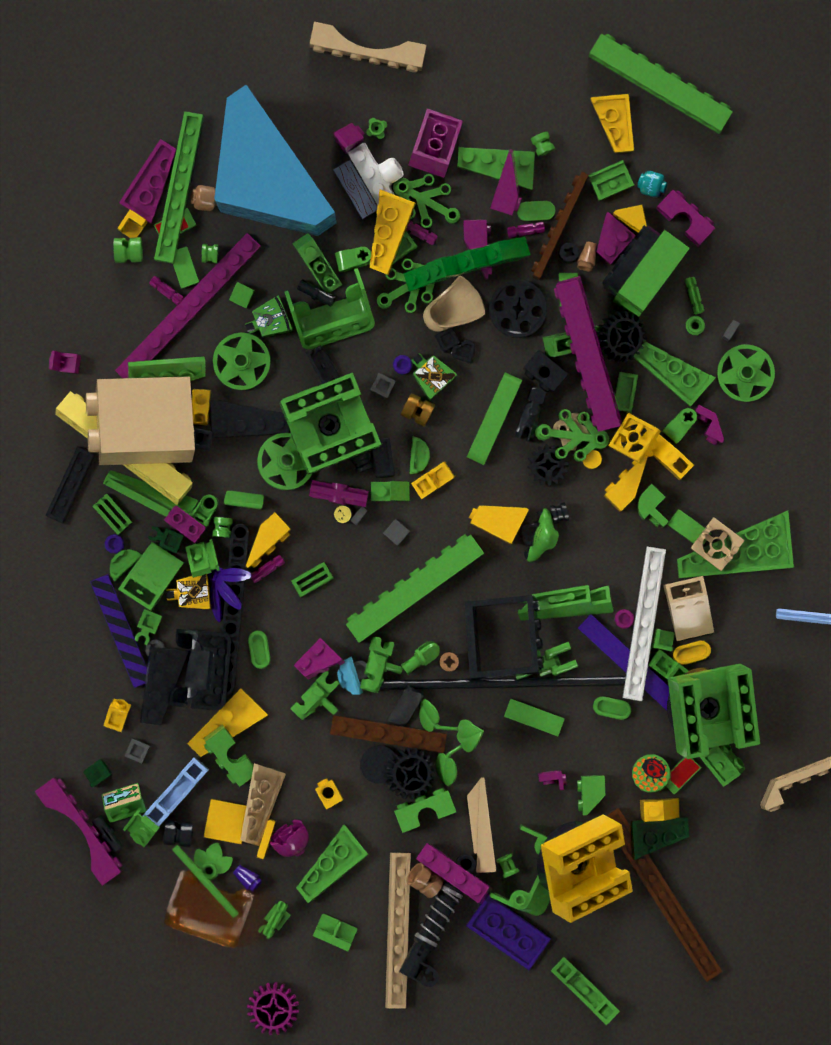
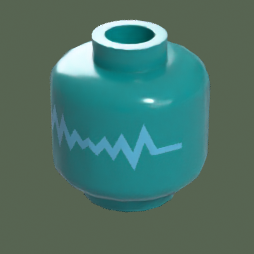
(652, 184)

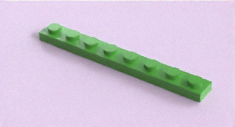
(179, 187)

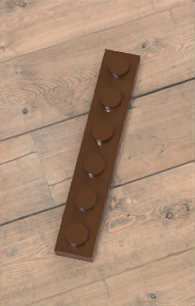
(562, 218)
(388, 734)

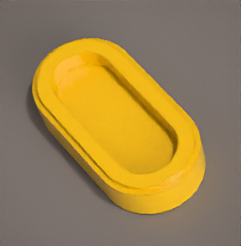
(691, 652)

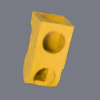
(200, 406)

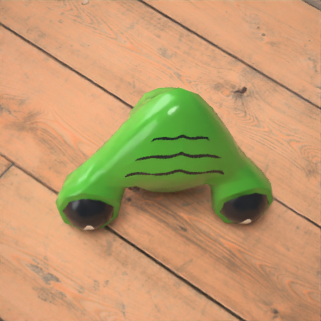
(544, 537)

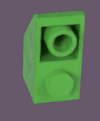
(592, 792)

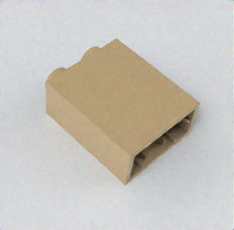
(142, 421)

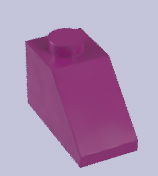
(349, 137)

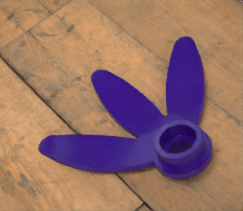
(218, 585)

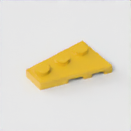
(616, 120)

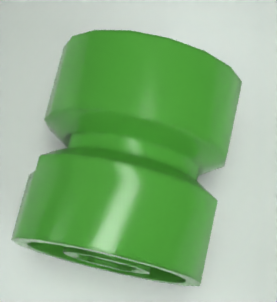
(128, 250)

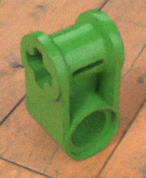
(349, 258)
(678, 427)
(203, 512)

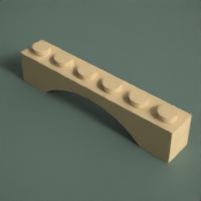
(407, 55)

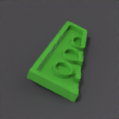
(491, 163)
(181, 367)
(674, 373)
(333, 863)

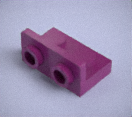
(185, 524)

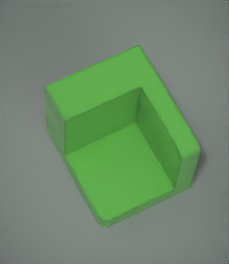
(663, 640)

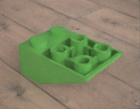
(151, 576)

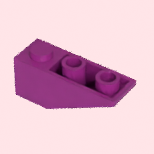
(476, 237)

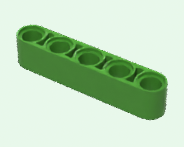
(494, 418)

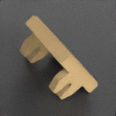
(736, 541)

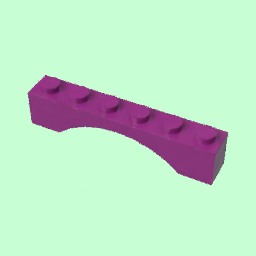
(102, 862)

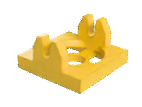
(624, 432)

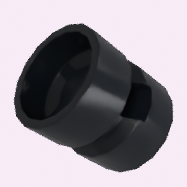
(178, 833)

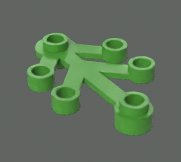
(423, 198)
(403, 289)
(575, 436)

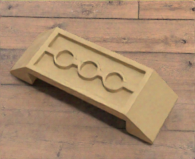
(772, 797)

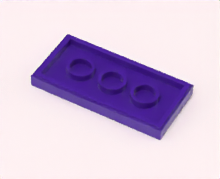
(508, 932)

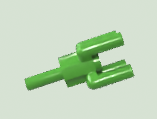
(552, 662)

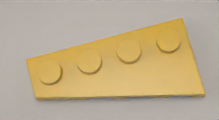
(390, 226)
(236, 716)

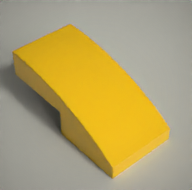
(433, 480)

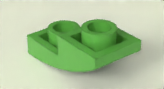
(686, 526)

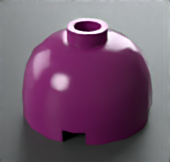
(290, 840)

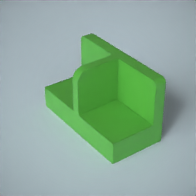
(335, 932)

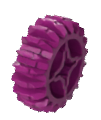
(282, 1009)

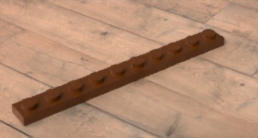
(668, 905)

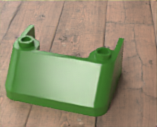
(336, 322)
(538, 898)

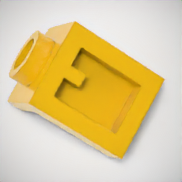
(117, 714)

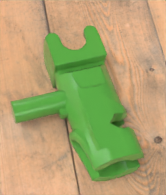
(378, 664)
(316, 696)

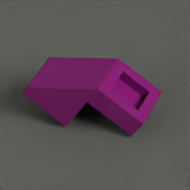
(713, 432)

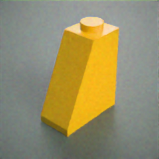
(499, 521)
(659, 809)

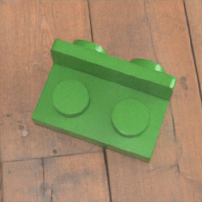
(723, 764)

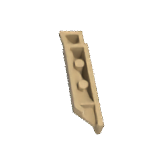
(481, 828)

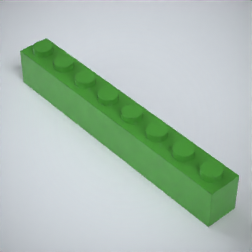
(660, 83)
(415, 588)

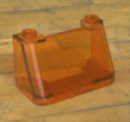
(201, 915)

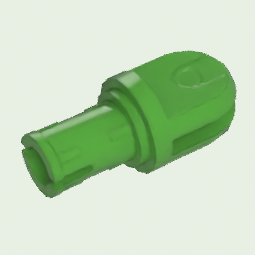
(422, 656)

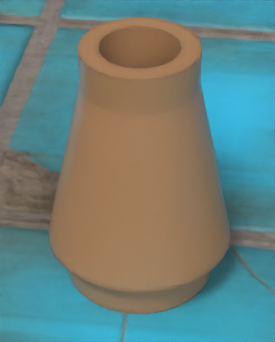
(587, 257)

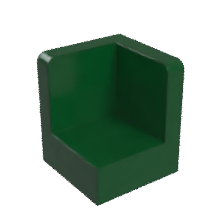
(97, 772)

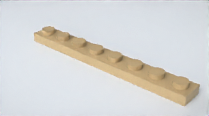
(397, 929)

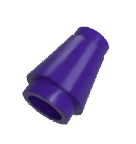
(248, 878)

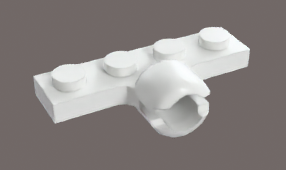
(375, 175)

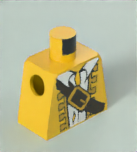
(191, 592)

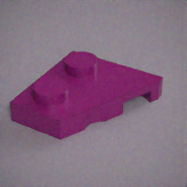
(318, 660)

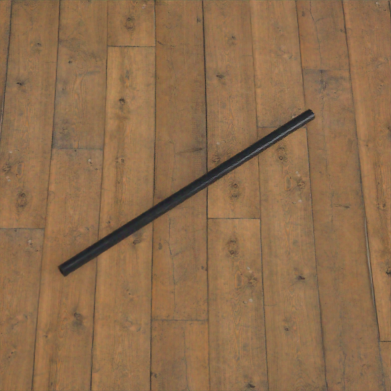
(504, 682)

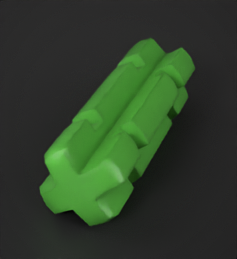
(694, 295)
(275, 919)

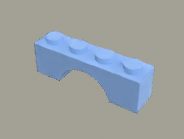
(176, 791)

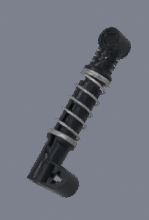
(426, 939)

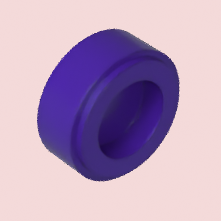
(402, 364)
(114, 543)

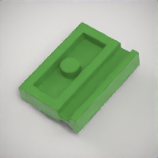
(610, 180)
(202, 558)
(141, 828)

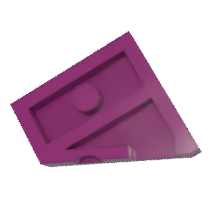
(613, 239)

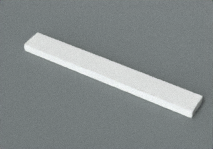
(644, 623)

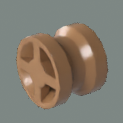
(449, 661)

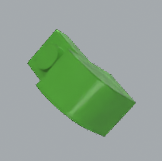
(648, 502)

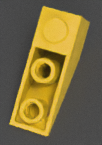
(670, 457)
(626, 488)
(268, 535)

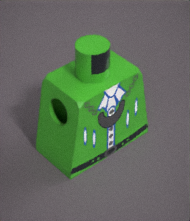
(270, 319)

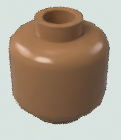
(203, 198)

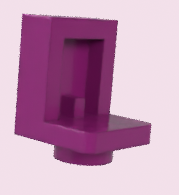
(64, 362)

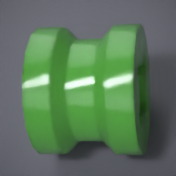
(210, 253)

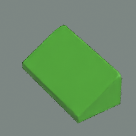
(244, 500)

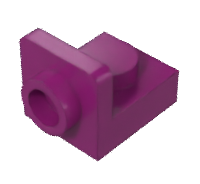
(550, 776)

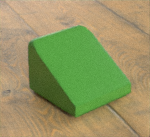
(241, 295)

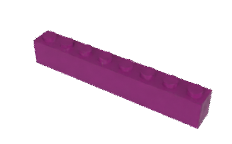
(588, 353)

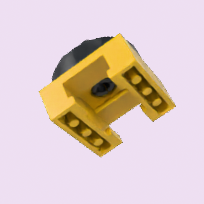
(581, 867)

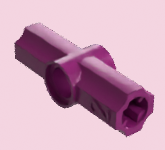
(338, 493)

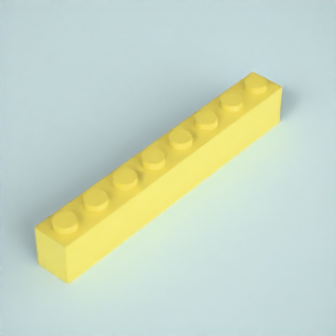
(158, 475)

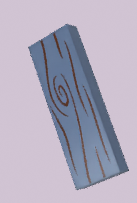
(356, 189)

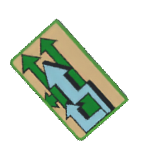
(123, 802)

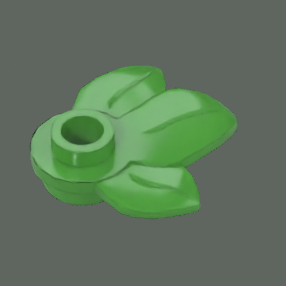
(212, 858)

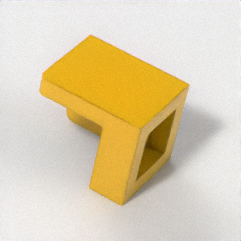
(132, 224)

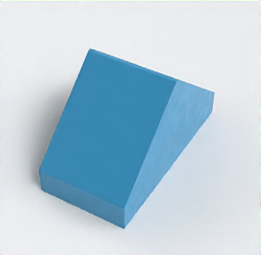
(262, 175)

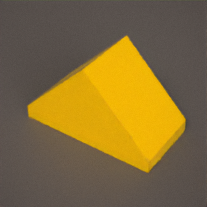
(632, 217)

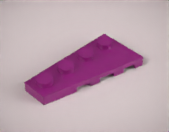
(149, 183)

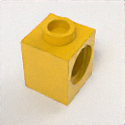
(328, 802)

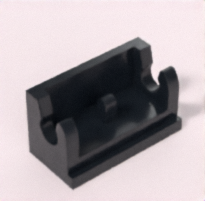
(322, 364)

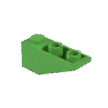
(317, 263)

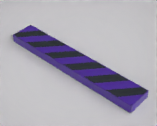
(120, 629)

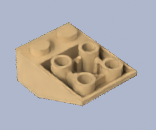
(689, 608)

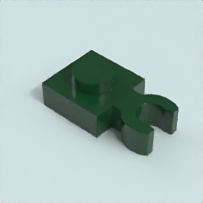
(169, 539)

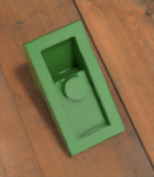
(390, 491)

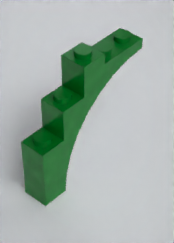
(466, 262)

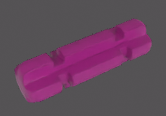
(527, 229)
(421, 233)
(166, 290)
(267, 568)

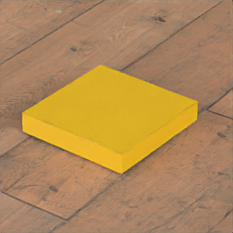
(225, 821)

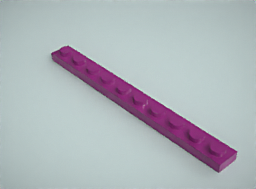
(192, 303)

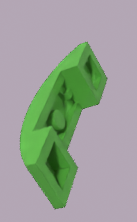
(585, 990)

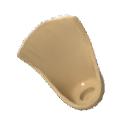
(454, 307)

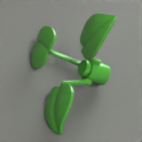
(467, 735)

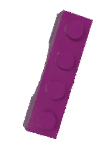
(454, 874)

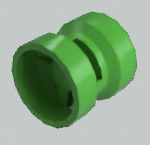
(542, 144)
(222, 531)

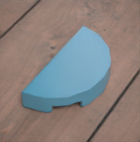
(348, 677)

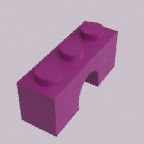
(700, 226)

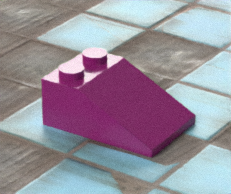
(435, 143)
(507, 191)

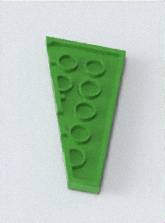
(765, 548)

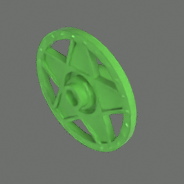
(241, 361)
(746, 373)
(284, 462)

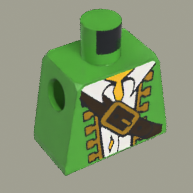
(432, 375)

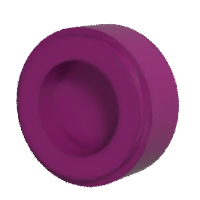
(624, 618)

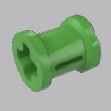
(507, 865)

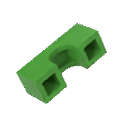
(219, 742)
(408, 814)

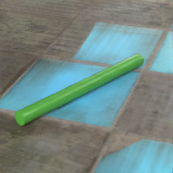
(205, 881)

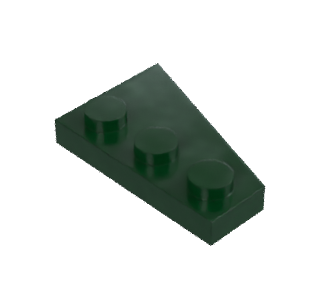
(654, 835)

